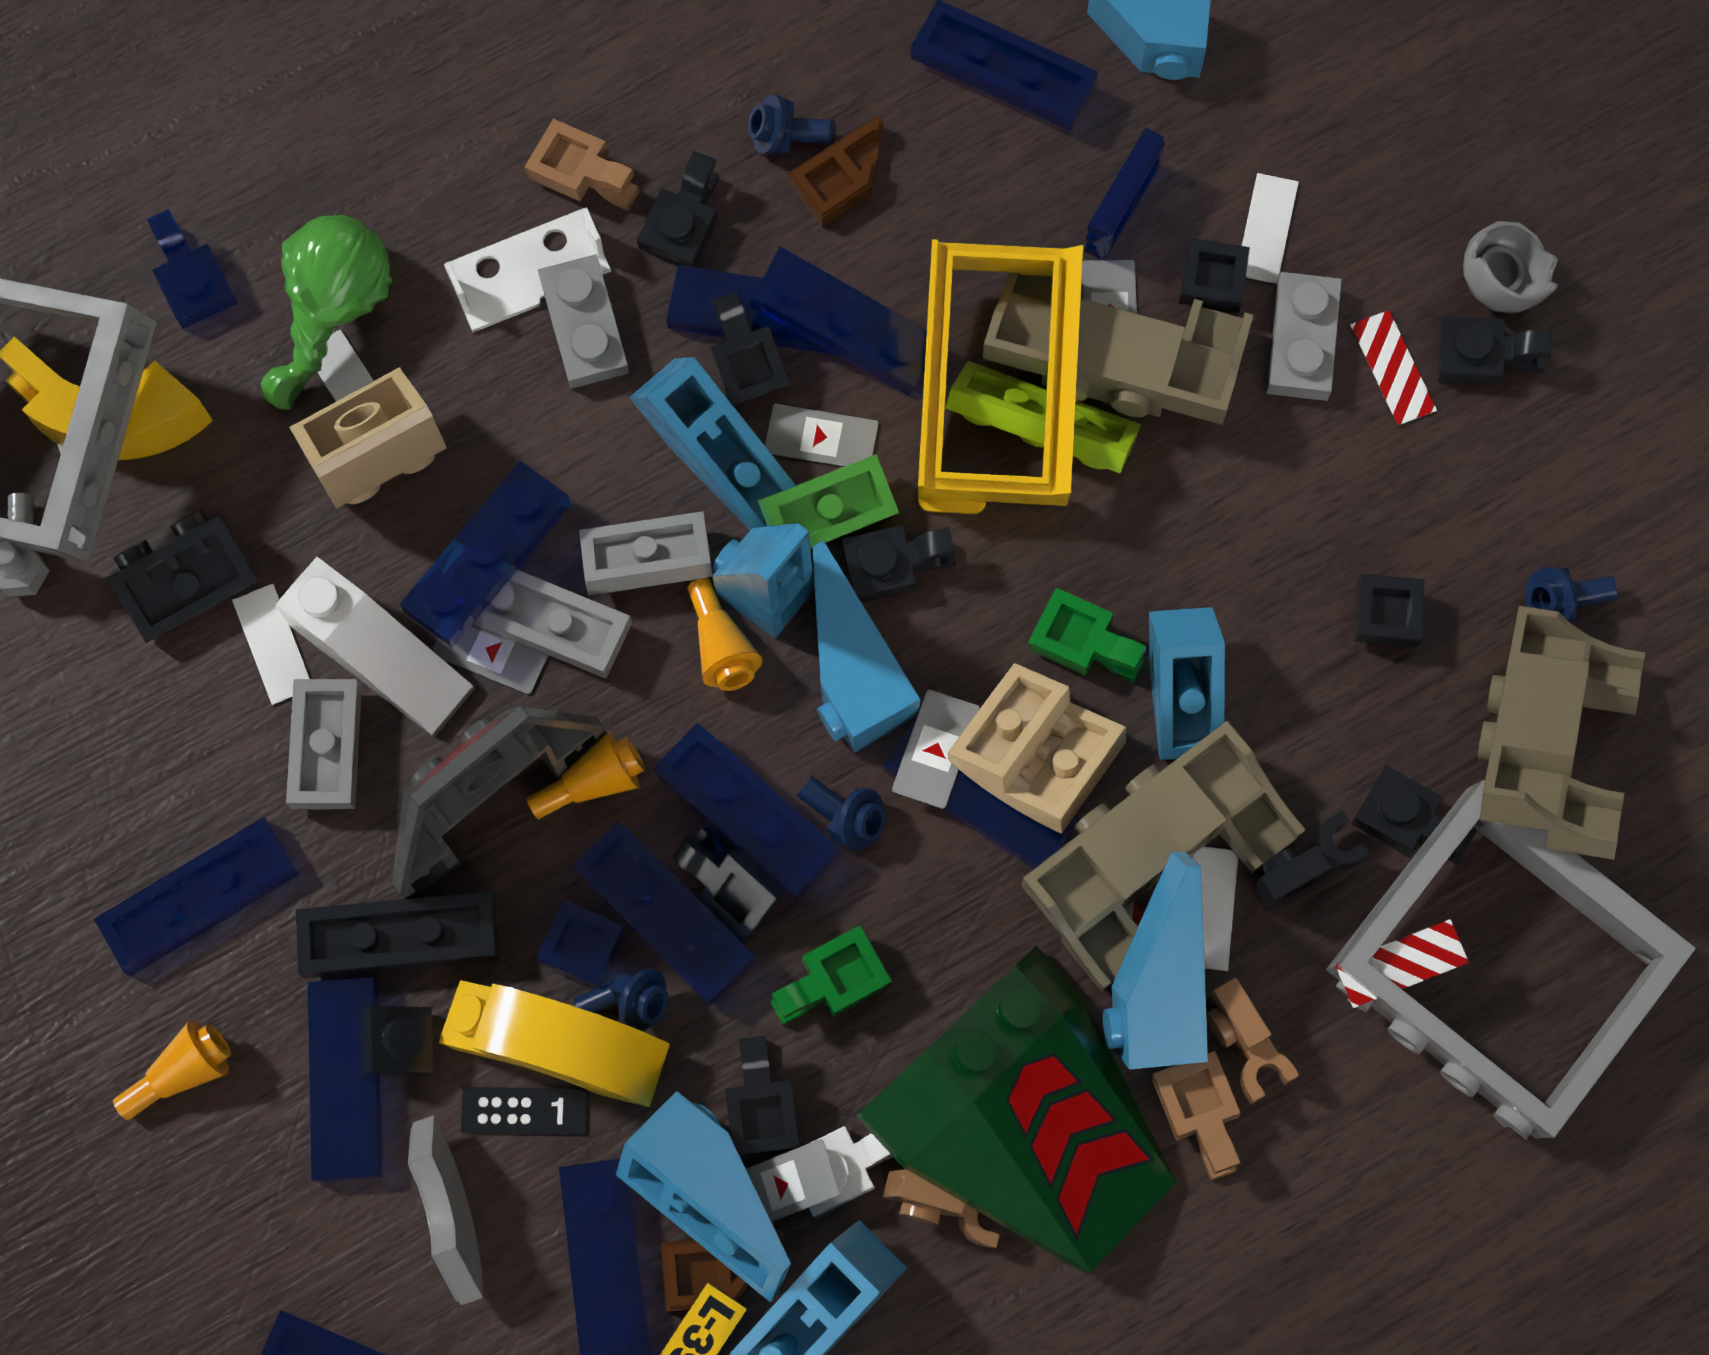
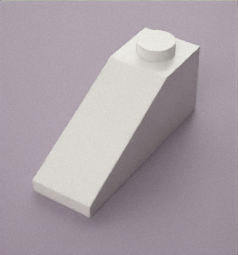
(373, 646)

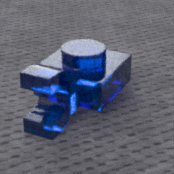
(190, 278)

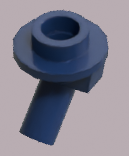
(774, 127)
(1556, 591)
(847, 817)
(639, 998)

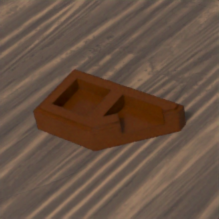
(839, 174)
(689, 1269)

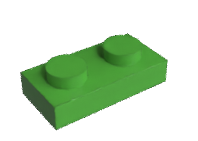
(834, 501)

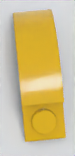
(160, 419)
(555, 1041)

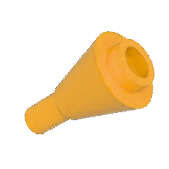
(725, 652)
(602, 771)
(188, 1061)

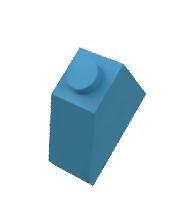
(1157, 34)
(1186, 677)

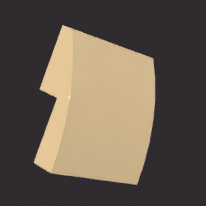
(1037, 748)

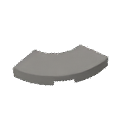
(447, 1210)

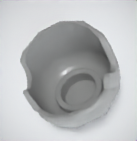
(1508, 268)

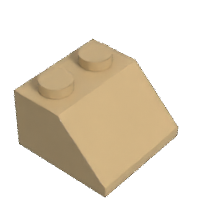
(369, 438)

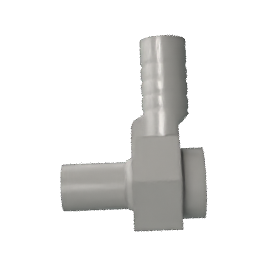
(20, 568)

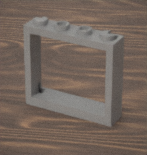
(96, 422)
(1581, 887)

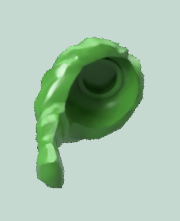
(332, 276)

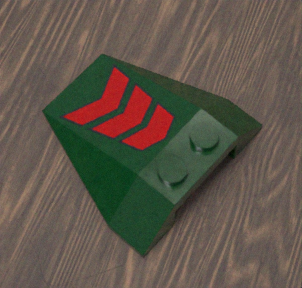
(1028, 1119)

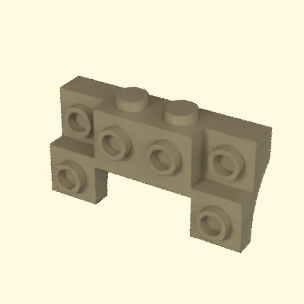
(1124, 355)
(1534, 742)
(1124, 850)

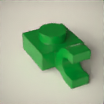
(1079, 633)
(839, 974)

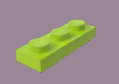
(1020, 408)

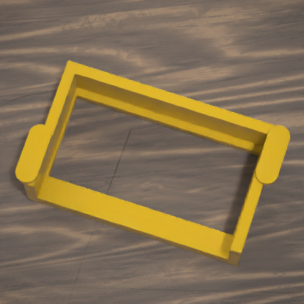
(966, 491)

